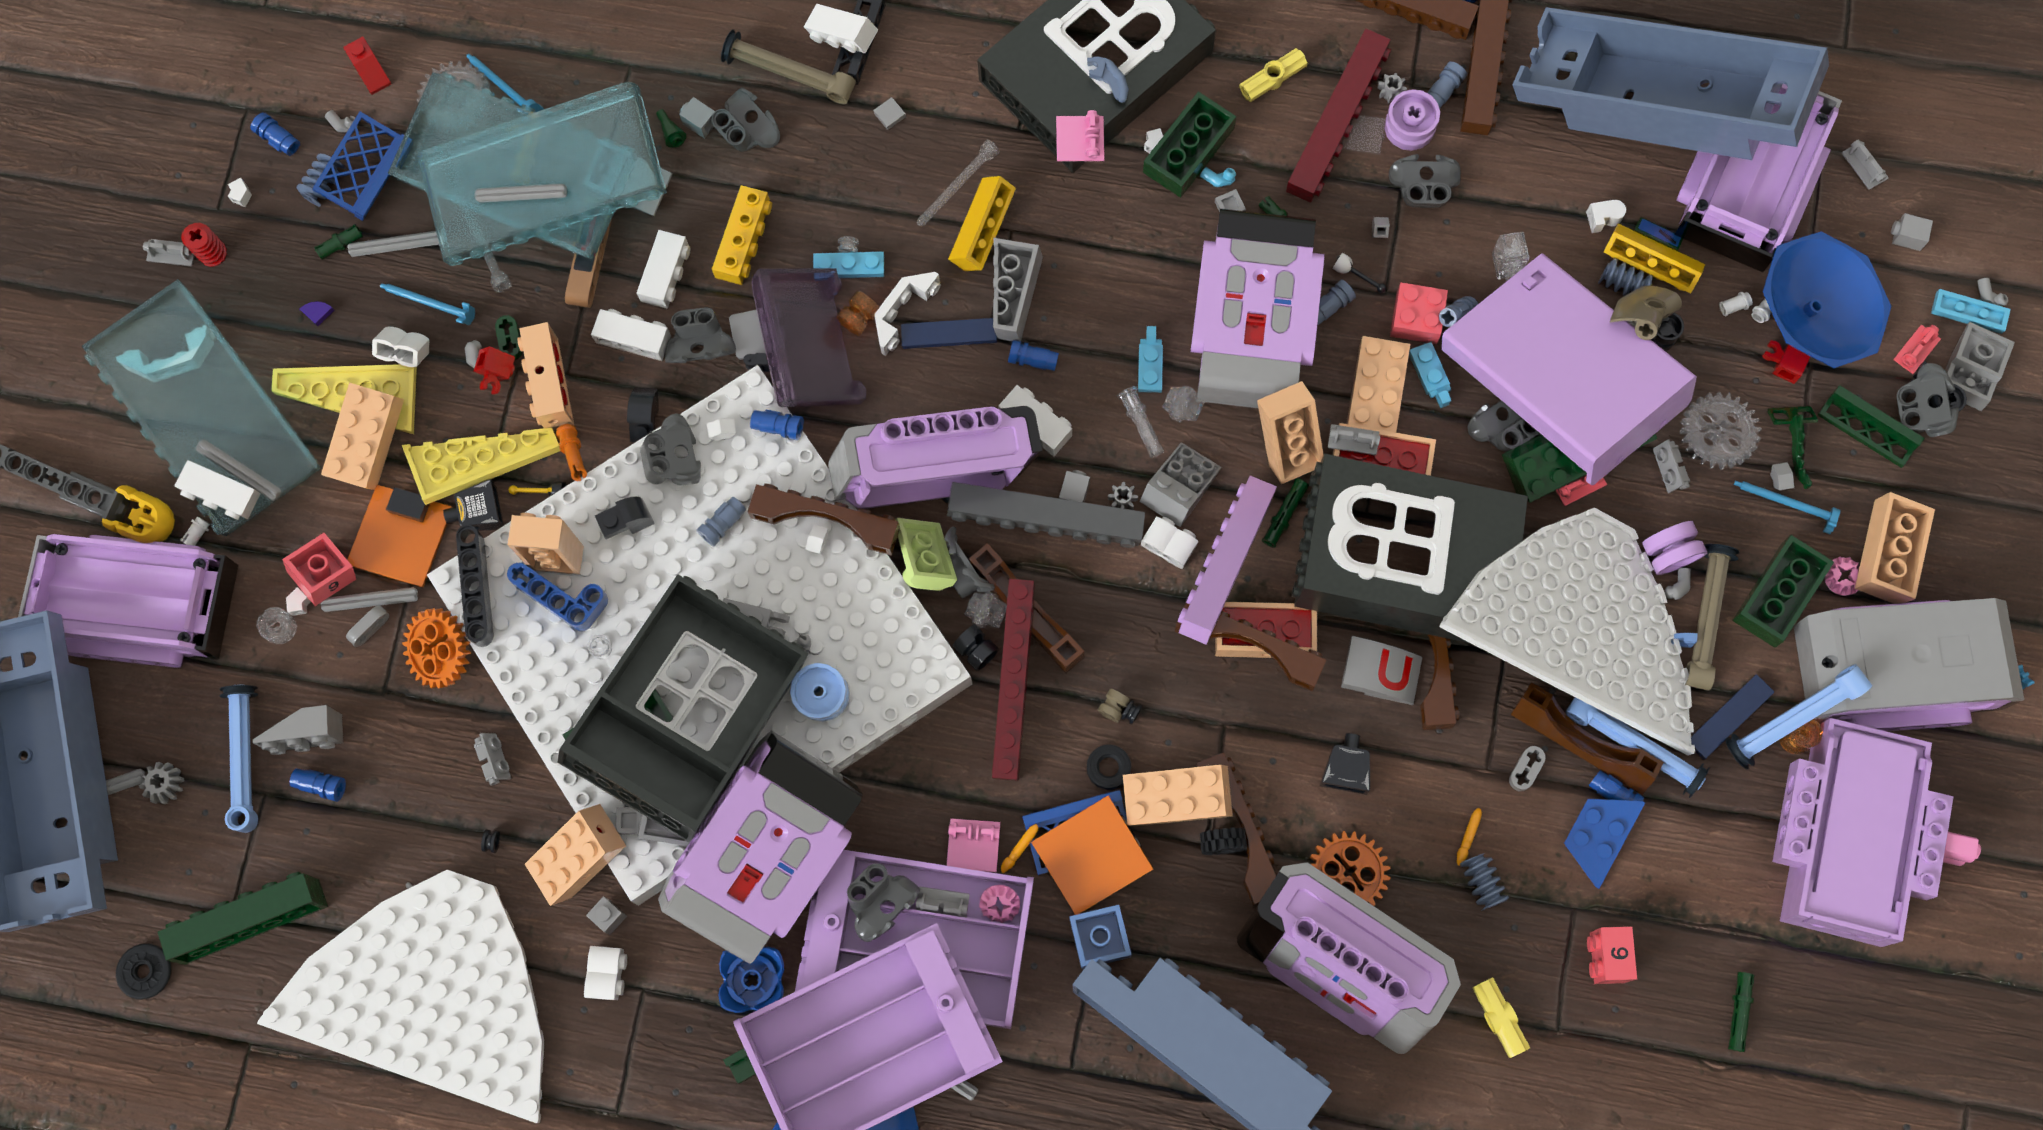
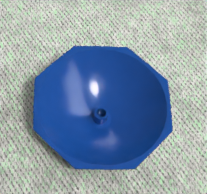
(1827, 299)

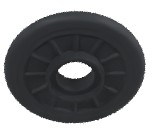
(128, 966)

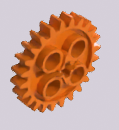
(436, 648)
(1366, 859)

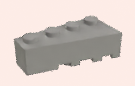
(1014, 283)

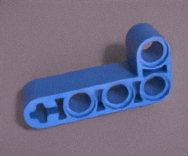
(553, 594)

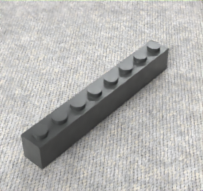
(1045, 514)

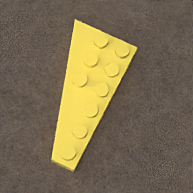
(328, 386)
(467, 461)

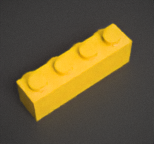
(982, 223)
(741, 235)
(1654, 258)

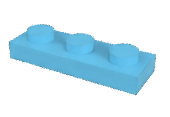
(852, 263)
(1970, 310)

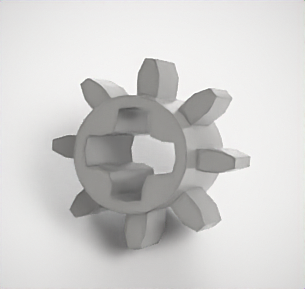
(1391, 87)
(1122, 491)

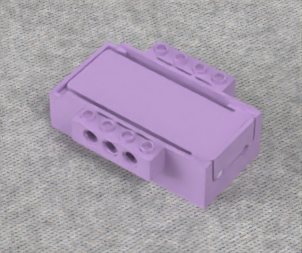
(1861, 833)

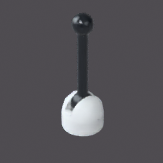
(1344, 265)

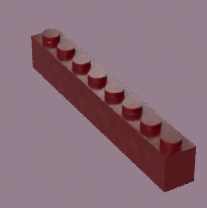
(1337, 116)
(1013, 680)

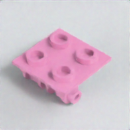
(1080, 137)
(973, 844)

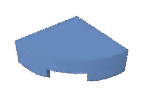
(1686, 640)

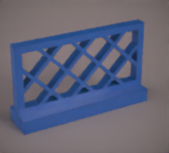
(376, 181)
(1063, 813)

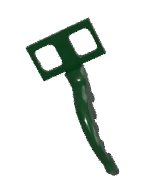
(1797, 431)

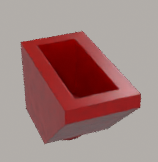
(367, 65)

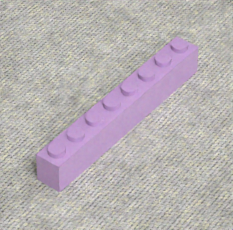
(1226, 562)

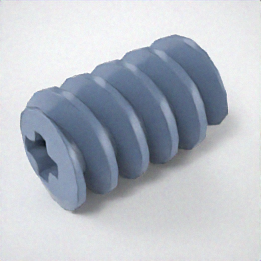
(308, 182)
(1623, 278)
(1484, 881)

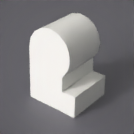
(1605, 213)

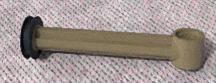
(837, 86)
(1700, 668)

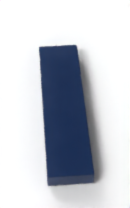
(948, 333)
(1730, 716)

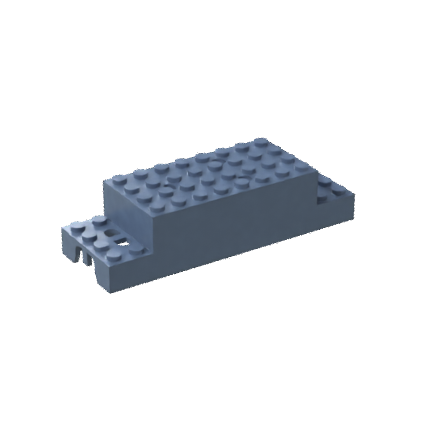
(1666, 74)
(53, 719)
(1207, 1045)

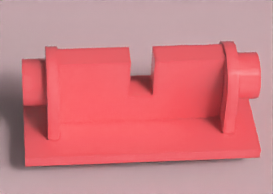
(1918, 348)
(1578, 489)

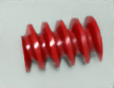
(204, 244)

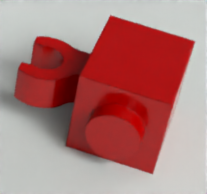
(1789, 361)
(494, 366)

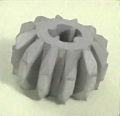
(153, 779)

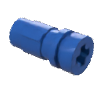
(277, 136)
(1033, 356)
(775, 423)
(315, 782)
(1612, 789)

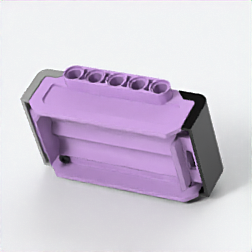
(1757, 203)
(926, 453)
(132, 597)

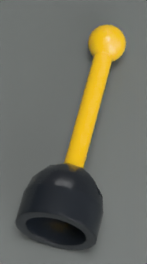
(552, 489)

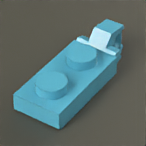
(1150, 362)
(1431, 373)

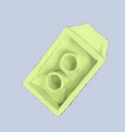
(925, 555)

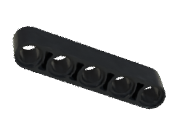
(469, 575)

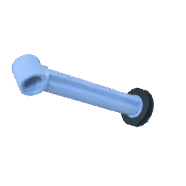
(1848, 684)
(1627, 737)
(240, 757)

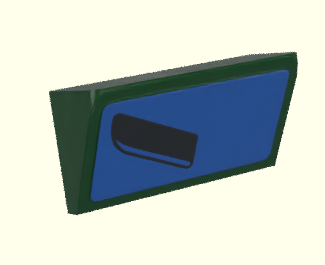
(1658, 233)

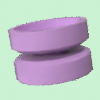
(1412, 119)
(1674, 547)

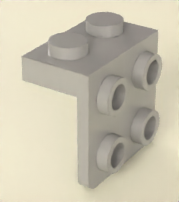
(746, 333)

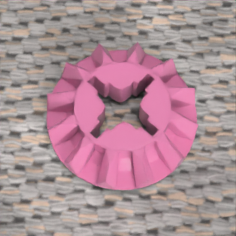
(1845, 586)
(1007, 897)

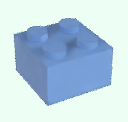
(1100, 936)

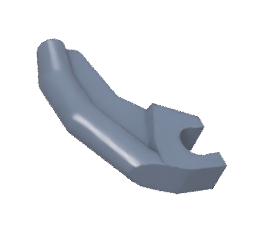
(1110, 74)

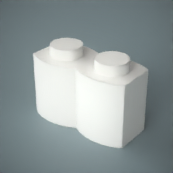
(399, 346)
(1169, 542)
(604, 973)

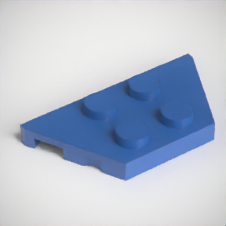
(1601, 834)

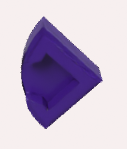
(317, 311)

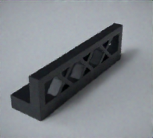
(859, 59)

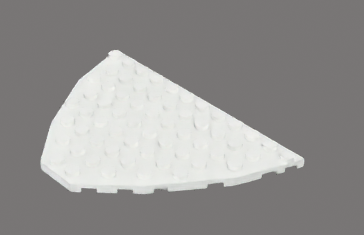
(1586, 619)
(429, 993)

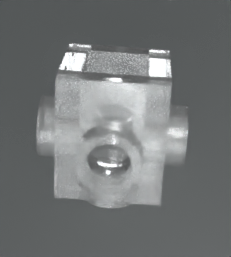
(1183, 404)
(986, 610)

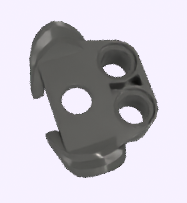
(761, 132)
(1406, 175)
(697, 328)
(1935, 421)
(1487, 427)
(673, 433)
(967, 578)
(870, 920)

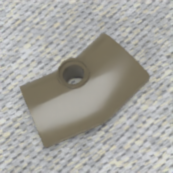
(1647, 307)

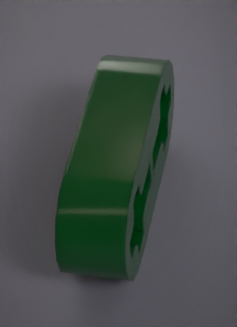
(503, 338)

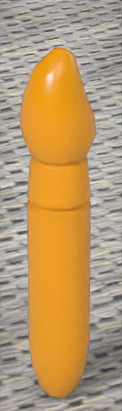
(1470, 832)
(1009, 862)

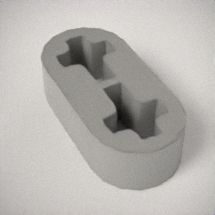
(367, 626)
(1532, 771)

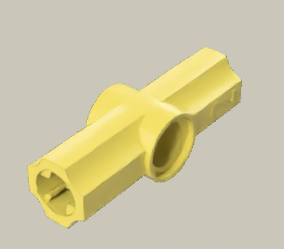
(1283, 67)
(1501, 1017)

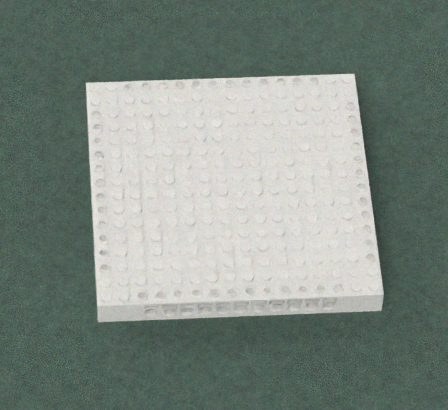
(843, 599)

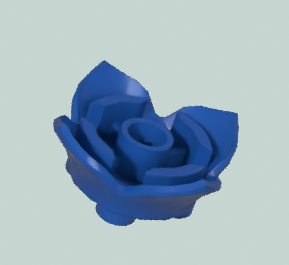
(735, 993)

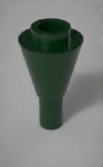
(673, 135)

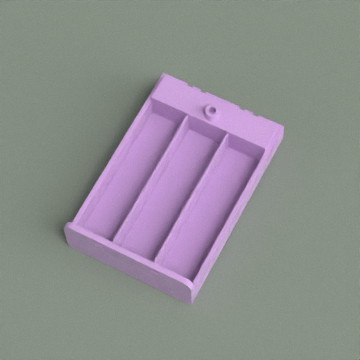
(1567, 369)
(983, 950)
(869, 1038)

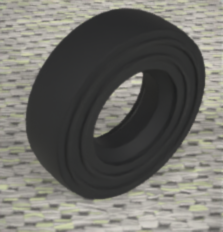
(1097, 756)

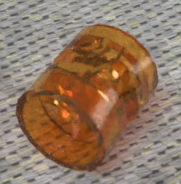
(859, 311)
(1800, 740)

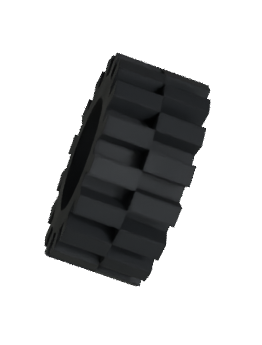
(1223, 841)

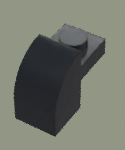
(641, 412)
(627, 514)

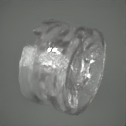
(281, 633)

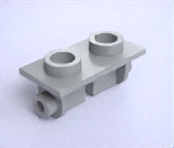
(1864, 164)
(168, 252)
(1353, 439)
(1668, 458)
(489, 747)
(942, 902)

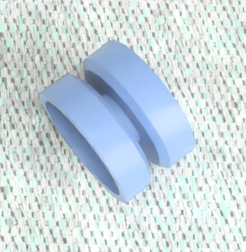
(809, 681)

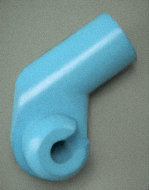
(1221, 179)

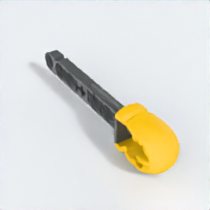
(112, 504)

